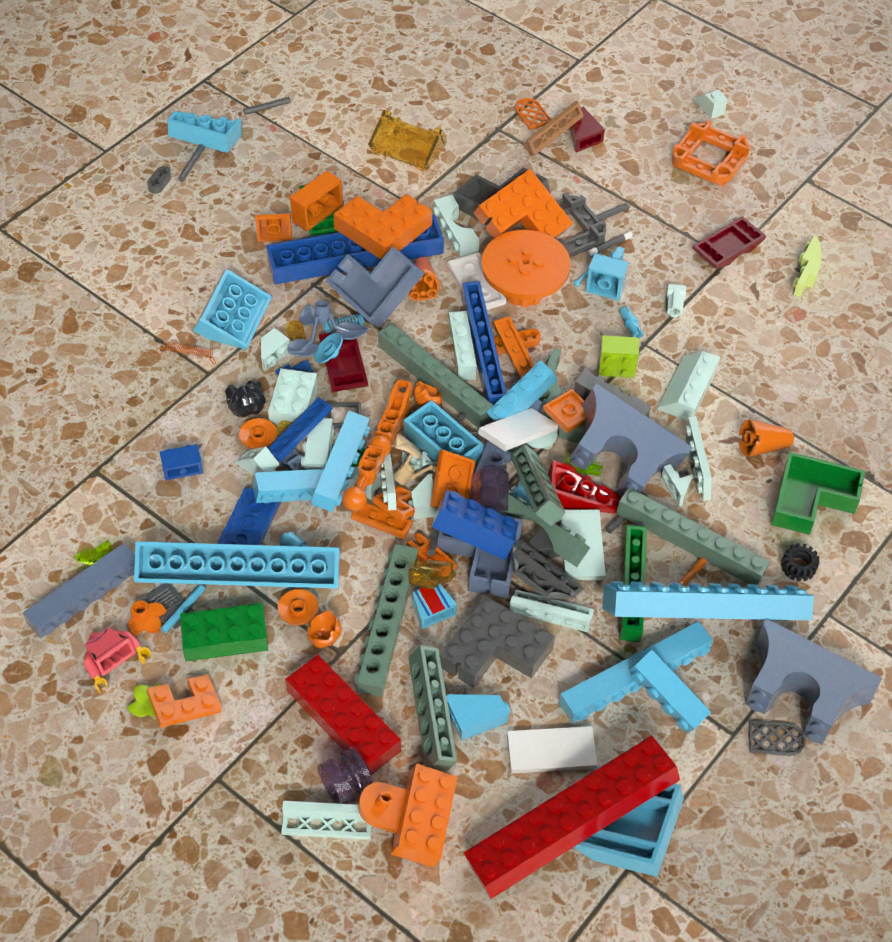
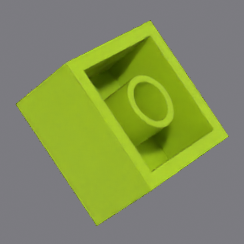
(618, 356)

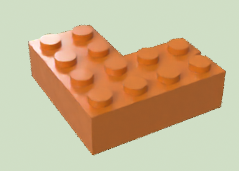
(524, 202)
(381, 230)

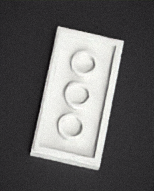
(469, 270)
(518, 429)
(551, 749)

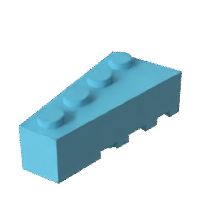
(204, 130)

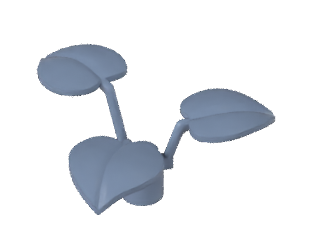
(319, 315)

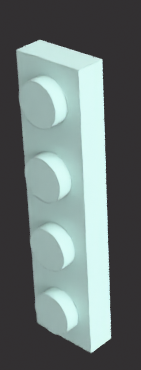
(388, 486)

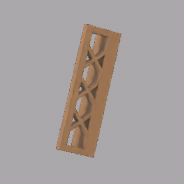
(554, 128)

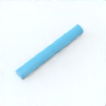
(182, 609)

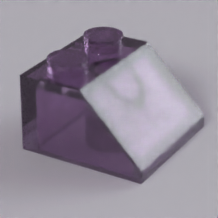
(491, 488)

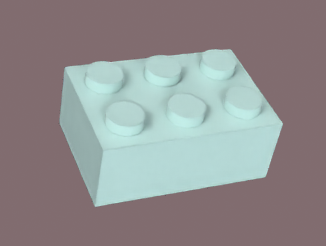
(292, 395)

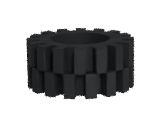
(800, 571)

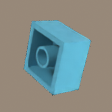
(607, 277)

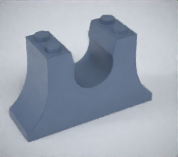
(630, 434)
(812, 671)

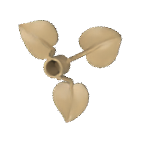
(406, 470)

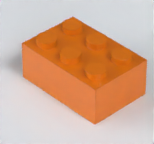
(316, 200)

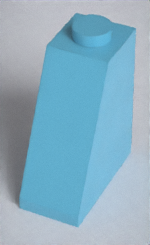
(476, 713)

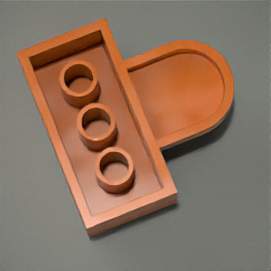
(414, 814)

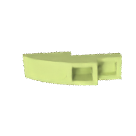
(809, 266)

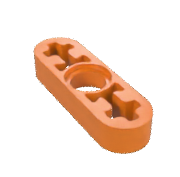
(526, 338)

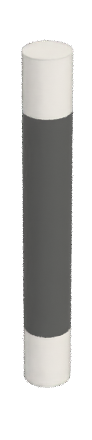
(610, 243)

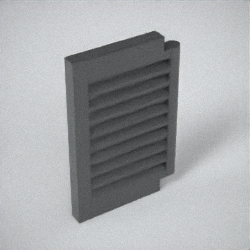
(169, 599)

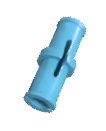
(631, 322)

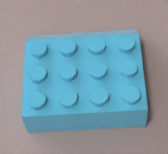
(639, 837)

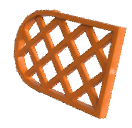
(524, 101)

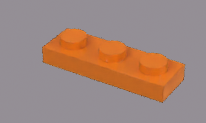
(383, 521)

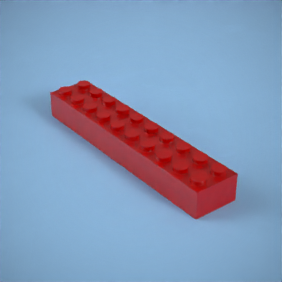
(571, 816)

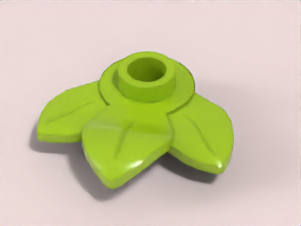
(142, 705)

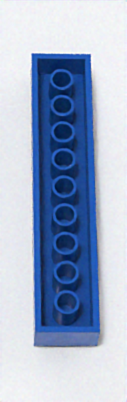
(323, 254)

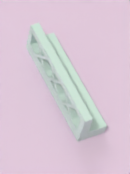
(551, 611)
(323, 811)

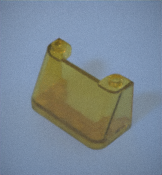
(406, 142)

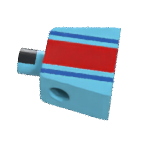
(432, 605)

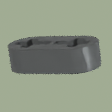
(159, 179)

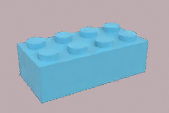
(436, 431)

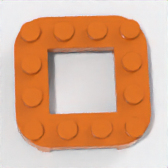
(724, 171)

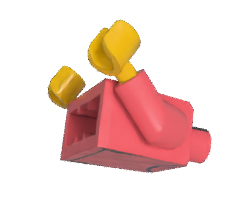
(108, 651)

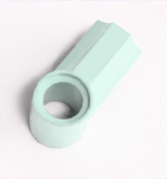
(675, 297)

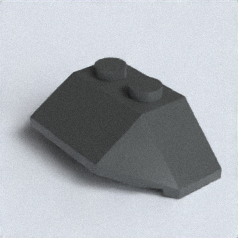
(542, 574)

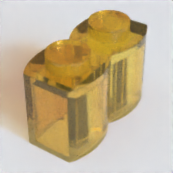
(431, 573)

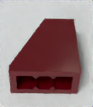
(586, 132)

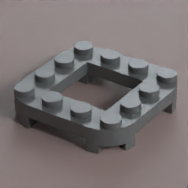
(594, 228)

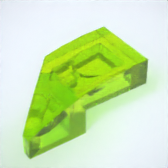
(91, 556)

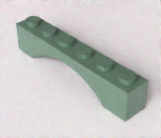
(564, 544)

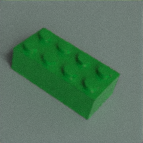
(223, 632)

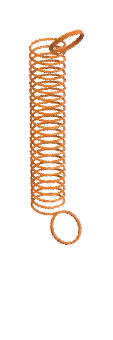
(195, 350)

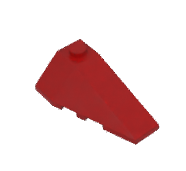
(579, 491)

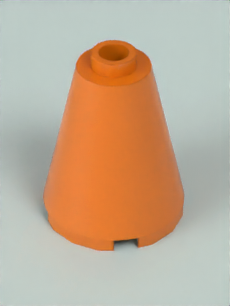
(763, 438)

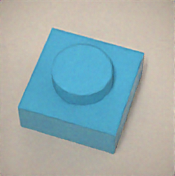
(618, 254)

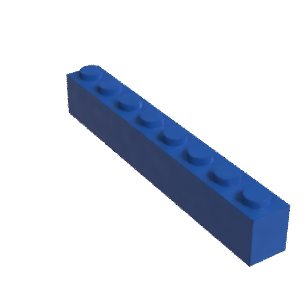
(483, 342)

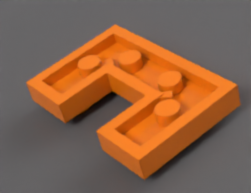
(201, 704)

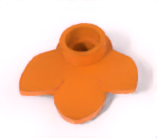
(148, 619)

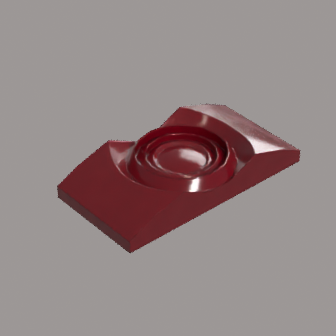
(729, 243)
(347, 368)

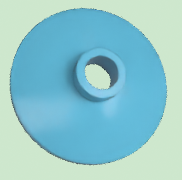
(328, 348)

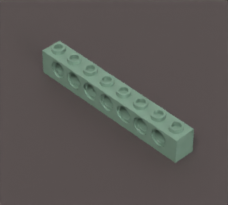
(375, 682)

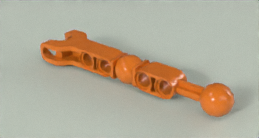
(379, 445)

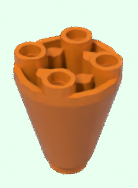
(428, 284)

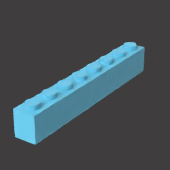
(617, 680)

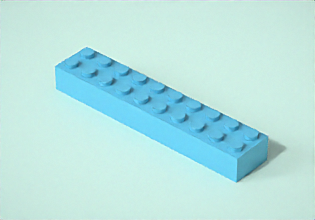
(237, 564)
(707, 602)

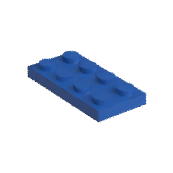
(249, 521)

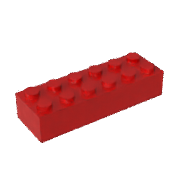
(342, 713)

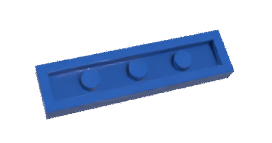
(299, 429)

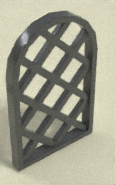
(767, 737)

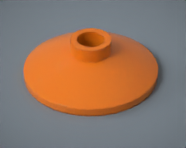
(257, 428)
(296, 600)

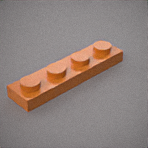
(513, 346)

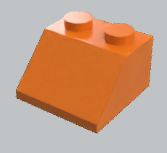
(273, 227)

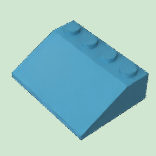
(232, 311)

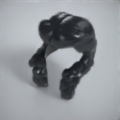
(246, 399)

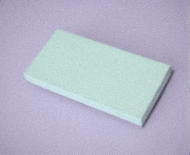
(698, 457)
(588, 525)

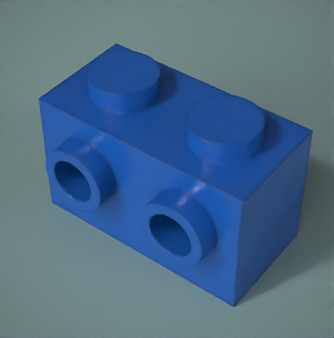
(181, 462)

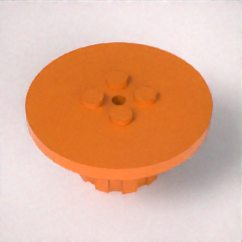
(525, 266)

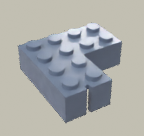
(379, 291)
(487, 570)

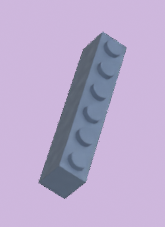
(81, 591)

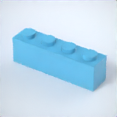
(524, 392)
(285, 485)
(669, 691)

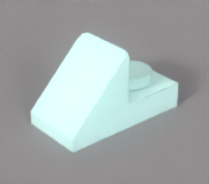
(677, 486)

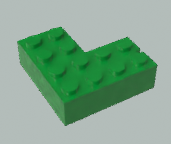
(813, 483)

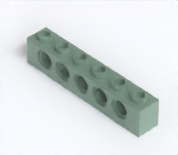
(537, 485)
(432, 709)

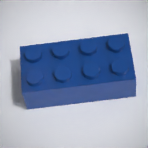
(475, 524)

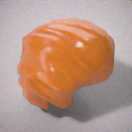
(424, 393)
(324, 629)

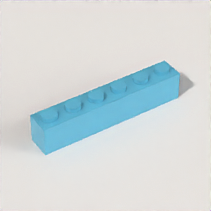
(340, 462)

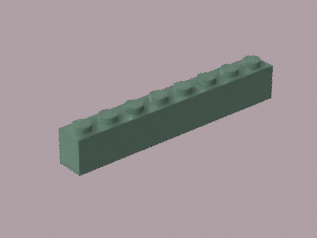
(433, 373)
(692, 537)

